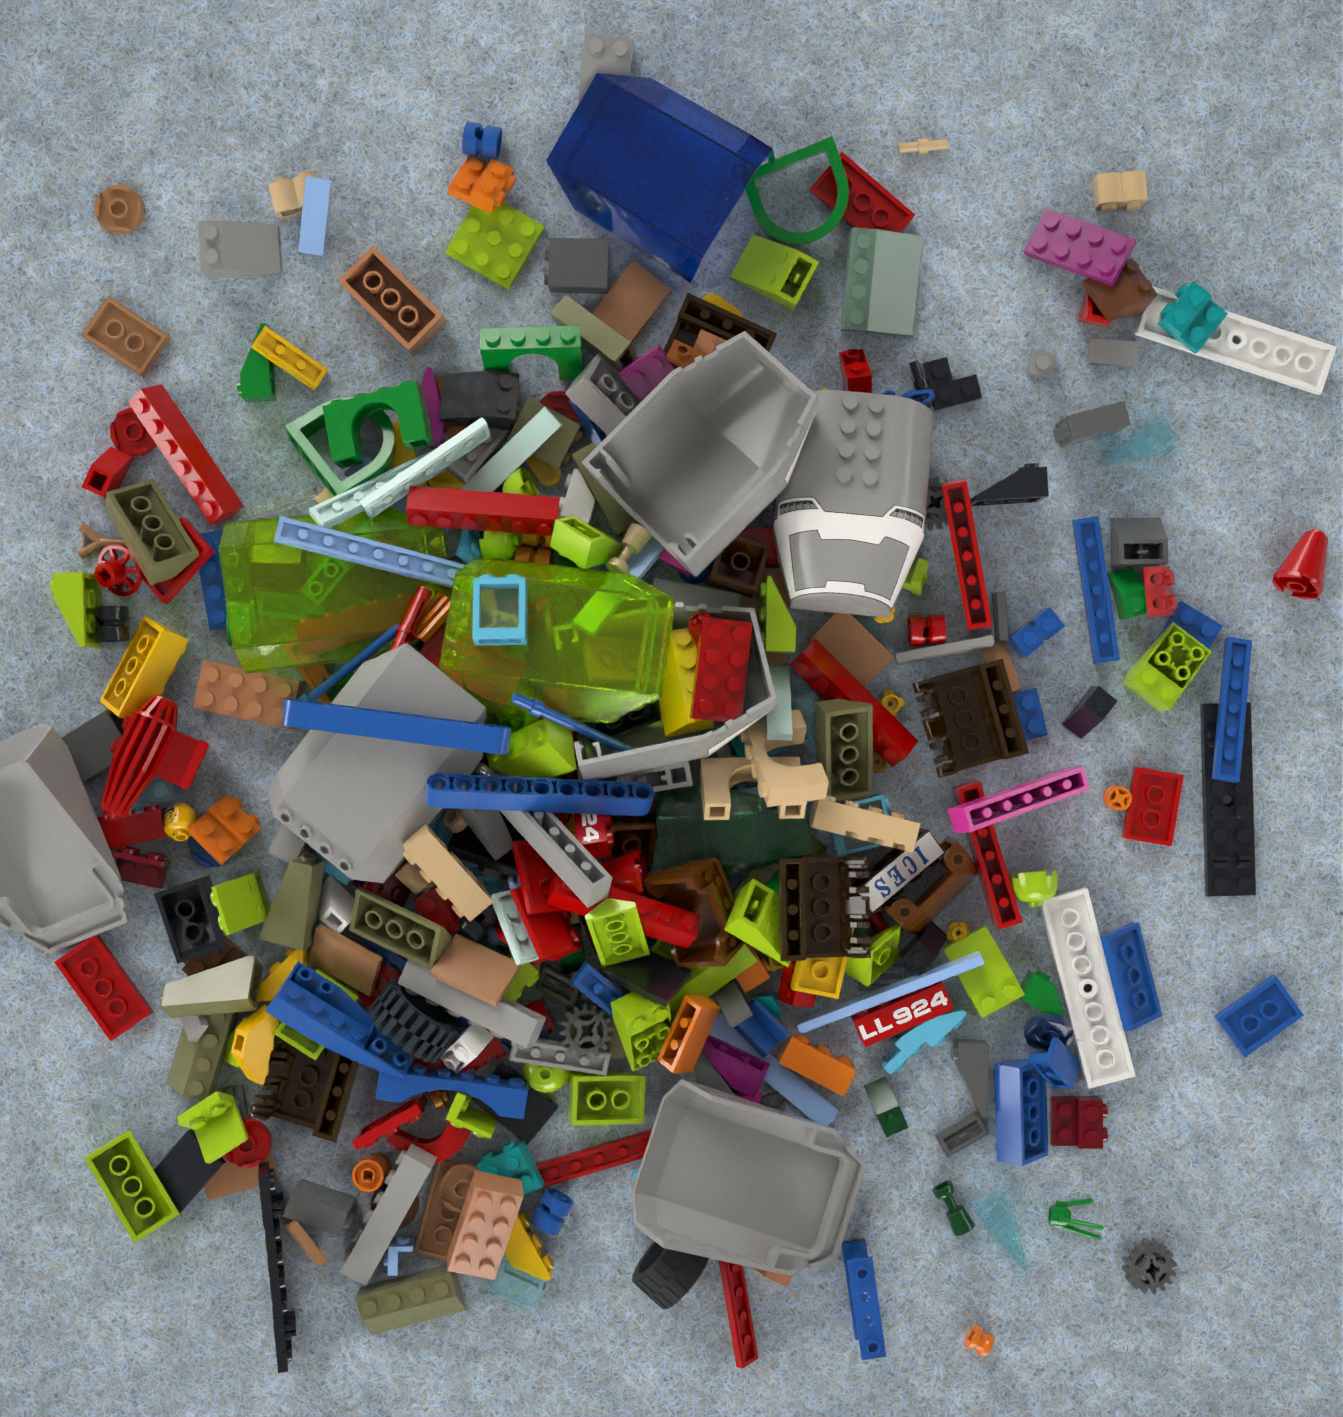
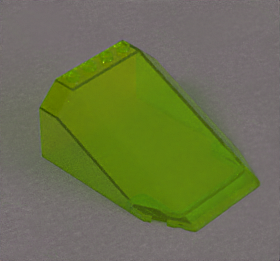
(313, 608)
(590, 646)

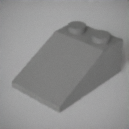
(605, 56)
(238, 249)

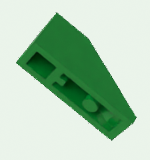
(257, 377)

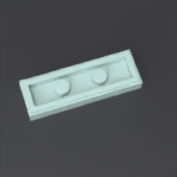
(513, 928)

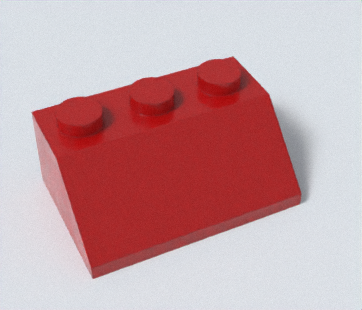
(549, 932)

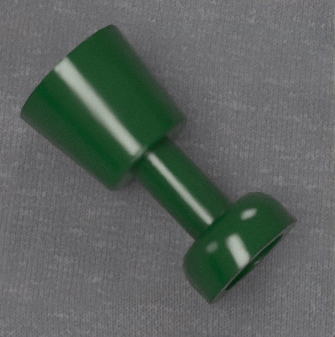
(956, 1215)

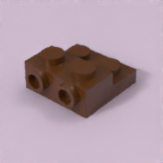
(214, 959)

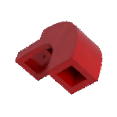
(441, 1146)

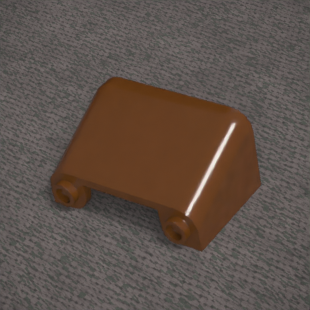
(958, 875)
(704, 891)

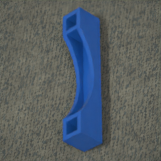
(503, 1096)

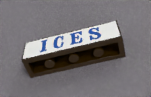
(898, 869)

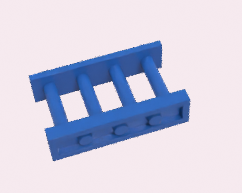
(863, 1299)

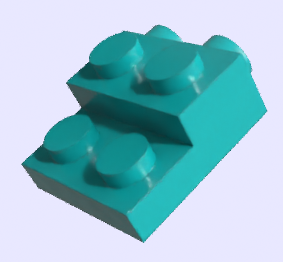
(1192, 316)
(513, 1162)

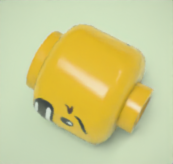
(177, 821)

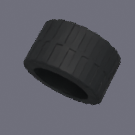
(667, 1274)

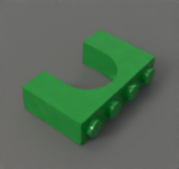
(559, 343)
(347, 416)

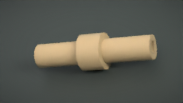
(922, 146)

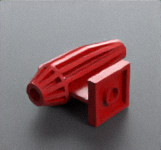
(148, 750)

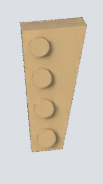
(863, 824)
(447, 872)

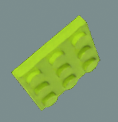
(495, 243)

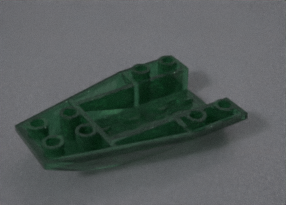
(744, 843)

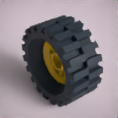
(413, 1022)

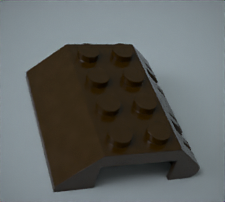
(700, 314)
(971, 717)
(821, 907)
(307, 1089)

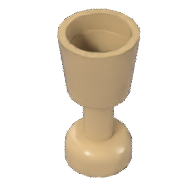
(633, 542)

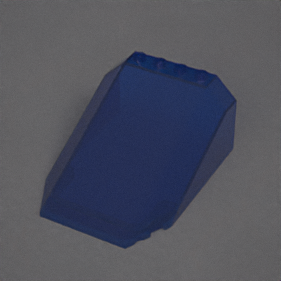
(654, 168)

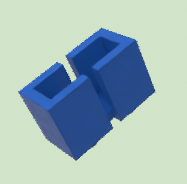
(1029, 638)

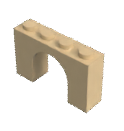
(721, 774)
(777, 782)

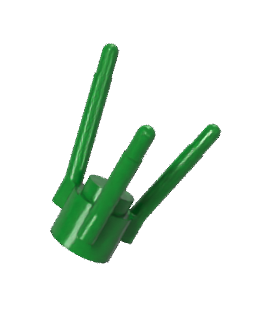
(1061, 1218)

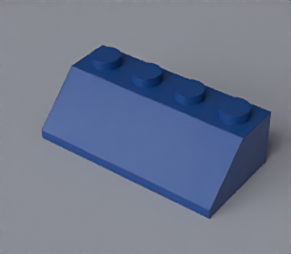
(1020, 1112)

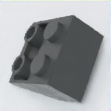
(1138, 542)

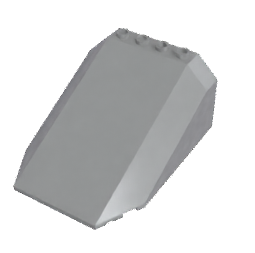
(367, 794)
(53, 854)
(744, 1182)

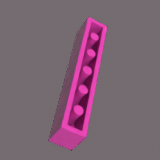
(1018, 799)

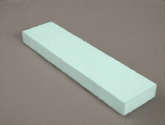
(780, 718)

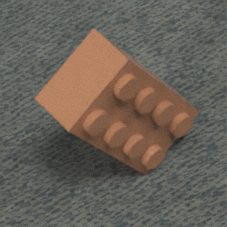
(392, 301)
(251, 697)
(484, 1225)

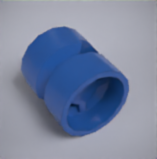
(482, 140)
(552, 1210)

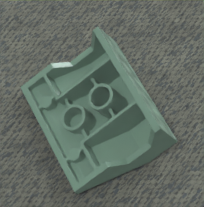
(880, 281)

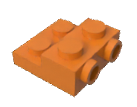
(482, 183)
(224, 829)

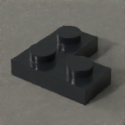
(949, 391)

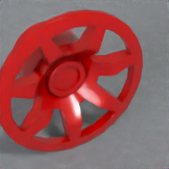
(115, 572)

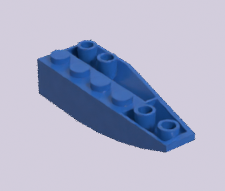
(335, 1021)

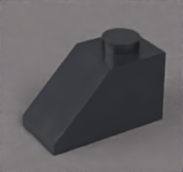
(1089, 711)
(923, 948)

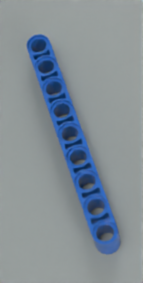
(396, 726)
(538, 794)

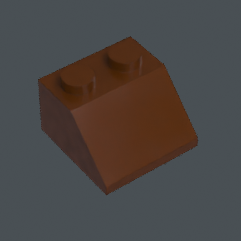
(1127, 297)
(739, 566)
(633, 837)

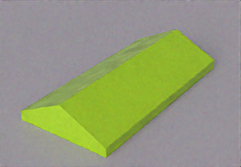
(616, 931)
(712, 978)

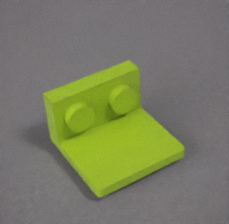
(465, 1116)
(215, 1125)

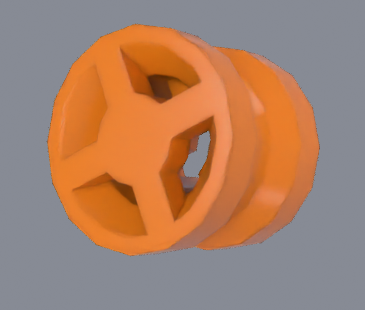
(1121, 796)
(979, 1340)

